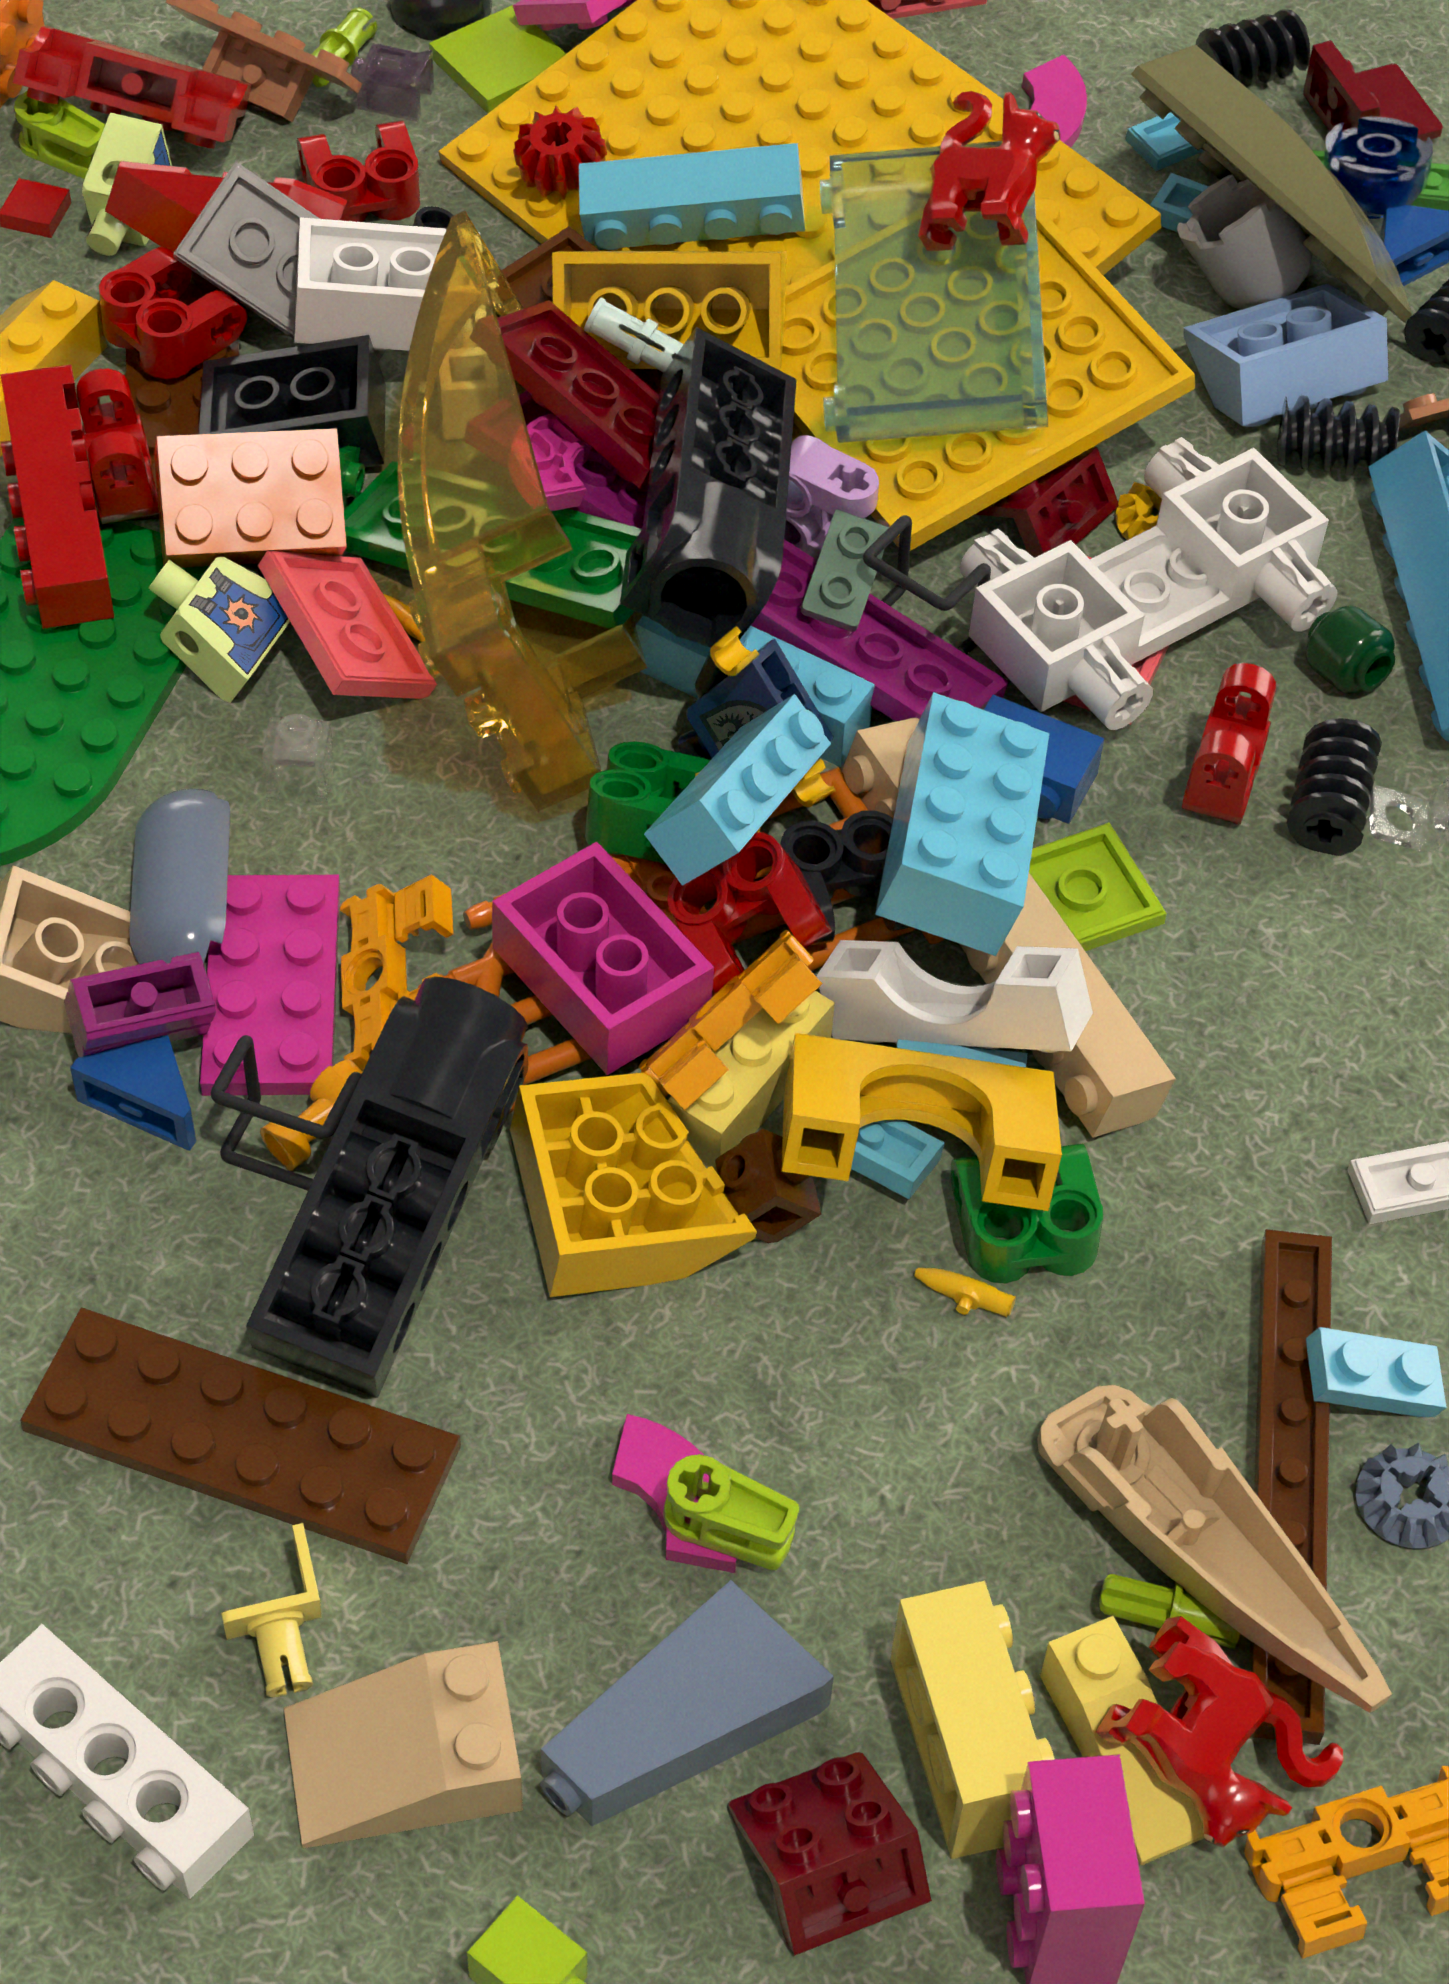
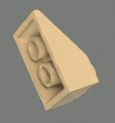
(47, 940)
(405, 1748)

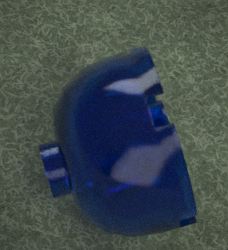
(1379, 163)

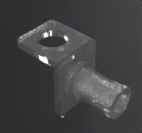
(1428, 817)

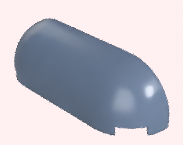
(180, 876)

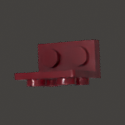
(1346, 96)
(1060, 503)
(833, 1850)

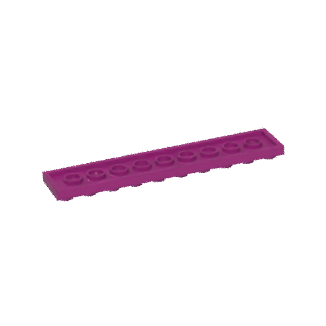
(885, 649)

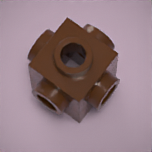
(756, 1186)

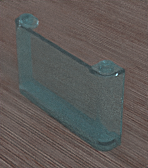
(923, 333)

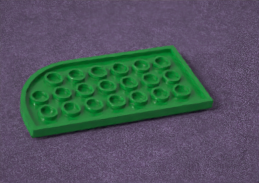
(78, 692)

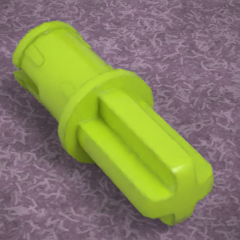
(346, 38)
(1154, 1604)

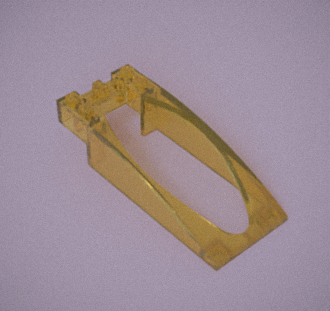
(481, 517)

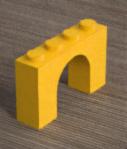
(993, 1107)

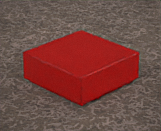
(35, 208)

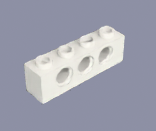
(184, 1851)

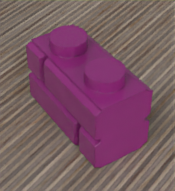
(140, 1004)

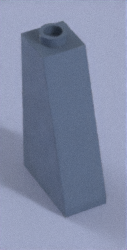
(686, 1706)

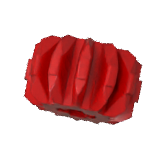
(554, 148)

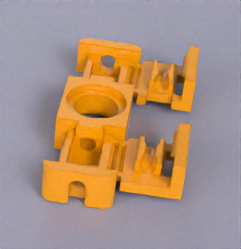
(376, 928)
(774, 982)
(1308, 1855)

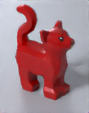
(989, 178)
(1207, 1729)

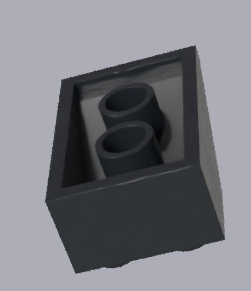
(300, 389)

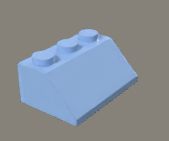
(1289, 347)

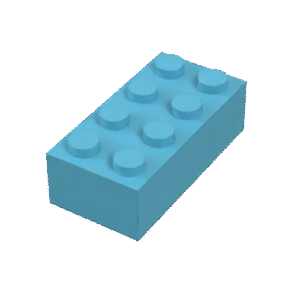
(964, 825)

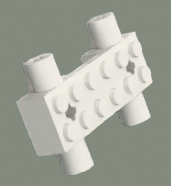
(1082, 622)

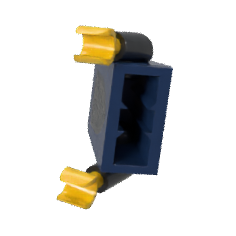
(738, 688)

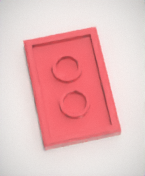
(347, 625)

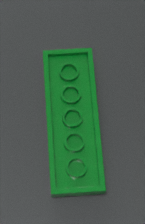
(575, 584)

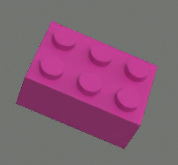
(601, 957)
(1071, 1872)

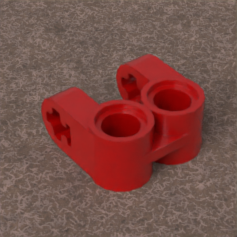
(382, 186)
(144, 314)
(116, 448)
(1232, 744)
(740, 898)

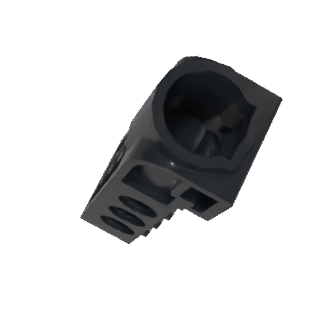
(713, 493)
(392, 1184)

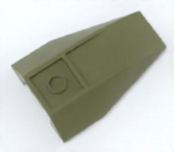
(1256, 144)

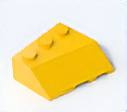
(617, 1186)

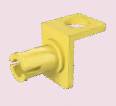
(277, 1626)

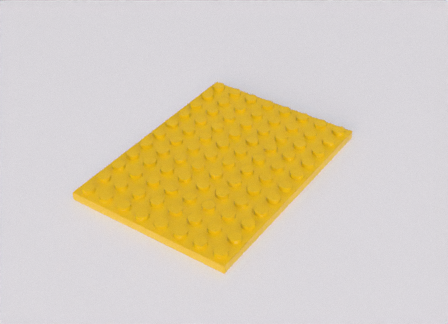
(769, 75)

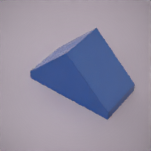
(1416, 240)
(138, 1087)

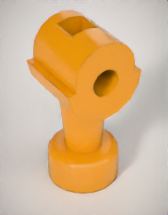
(293, 1147)

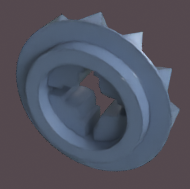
(1379, 1493)

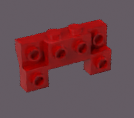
(128, 80)

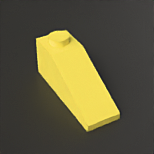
(1085, 1678)

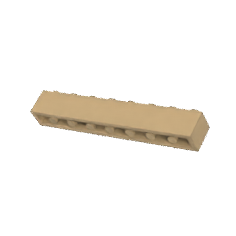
(1113, 1069)

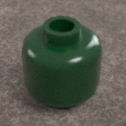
(1350, 649)

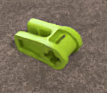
(57, 134)
(732, 1512)

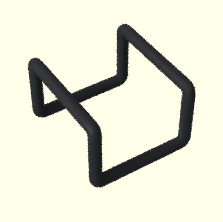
(903, 526)
(251, 1107)

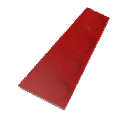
(54, 498)

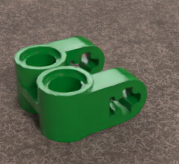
(634, 794)
(1032, 1233)

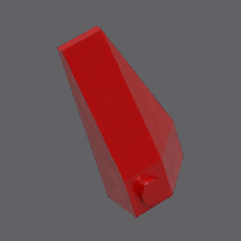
(168, 199)

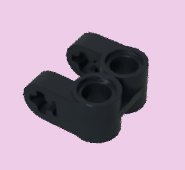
(842, 859)

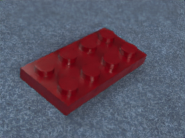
(583, 386)

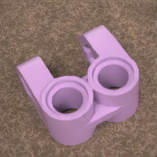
(818, 485)

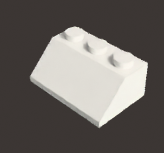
(362, 280)

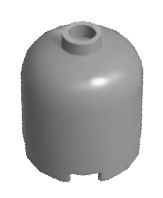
(1245, 244)

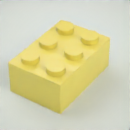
(966, 1710)

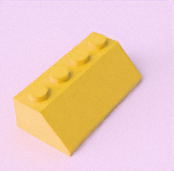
(719, 292)
(49, 330)

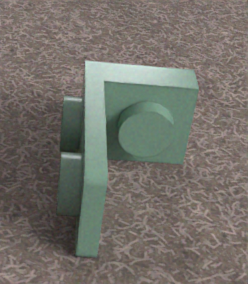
(840, 576)

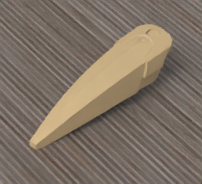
(1206, 1531)

